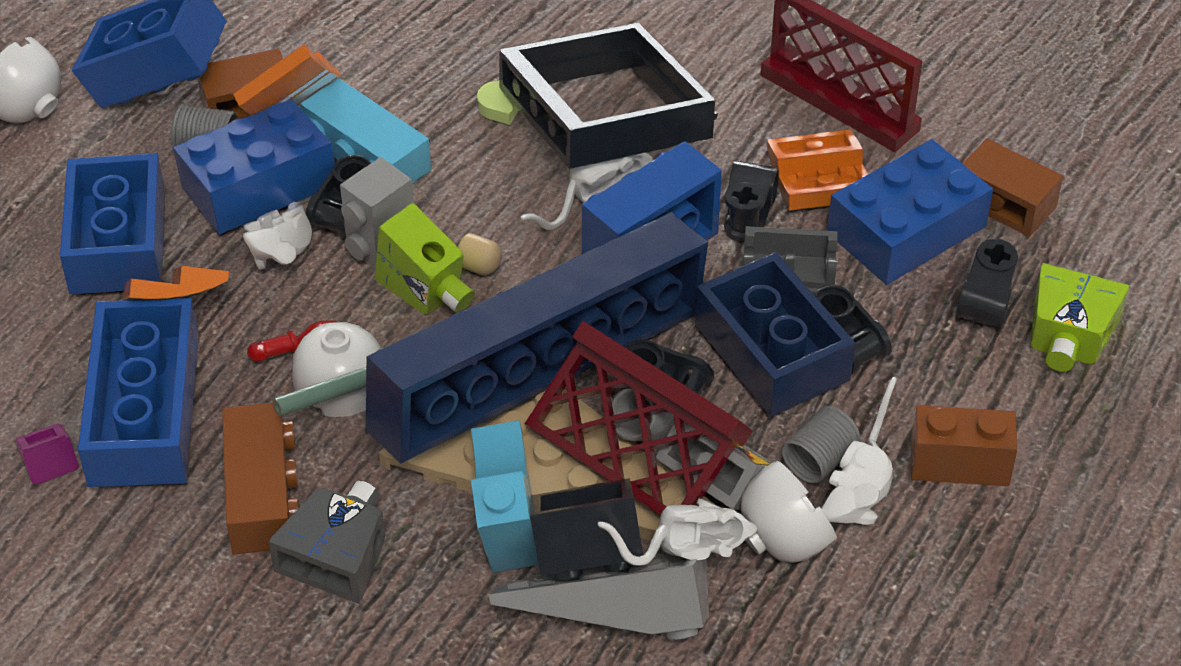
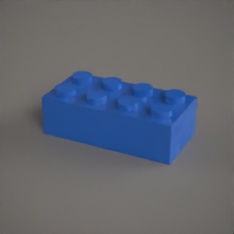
(139, 393)

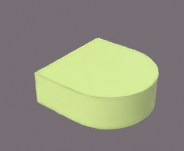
(495, 104)

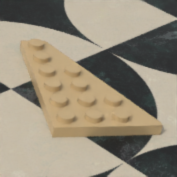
(548, 464)

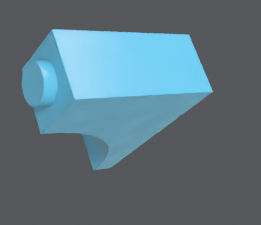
(503, 496)

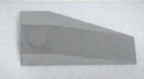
(647, 598)

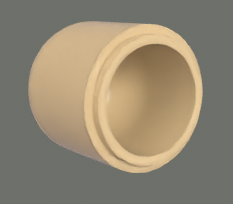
(480, 254)

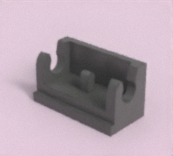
(807, 252)

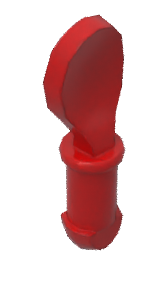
(280, 345)

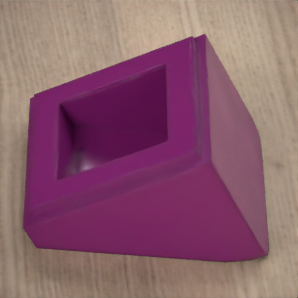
(47, 453)

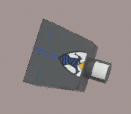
(332, 541)

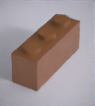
(257, 475)

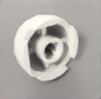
(28, 82)
(330, 353)
(784, 516)

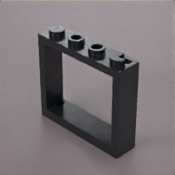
(530, 68)

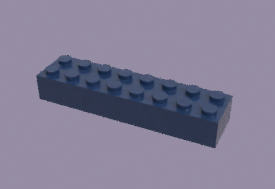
(520, 338)

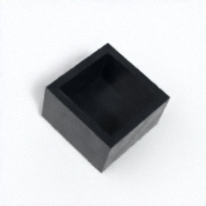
(569, 532)

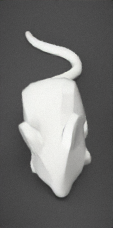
(591, 180)
(278, 235)
(864, 477)
(691, 532)

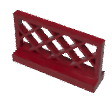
(832, 87)
(650, 383)

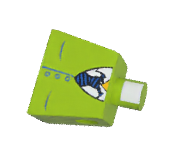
(420, 263)
(1074, 315)

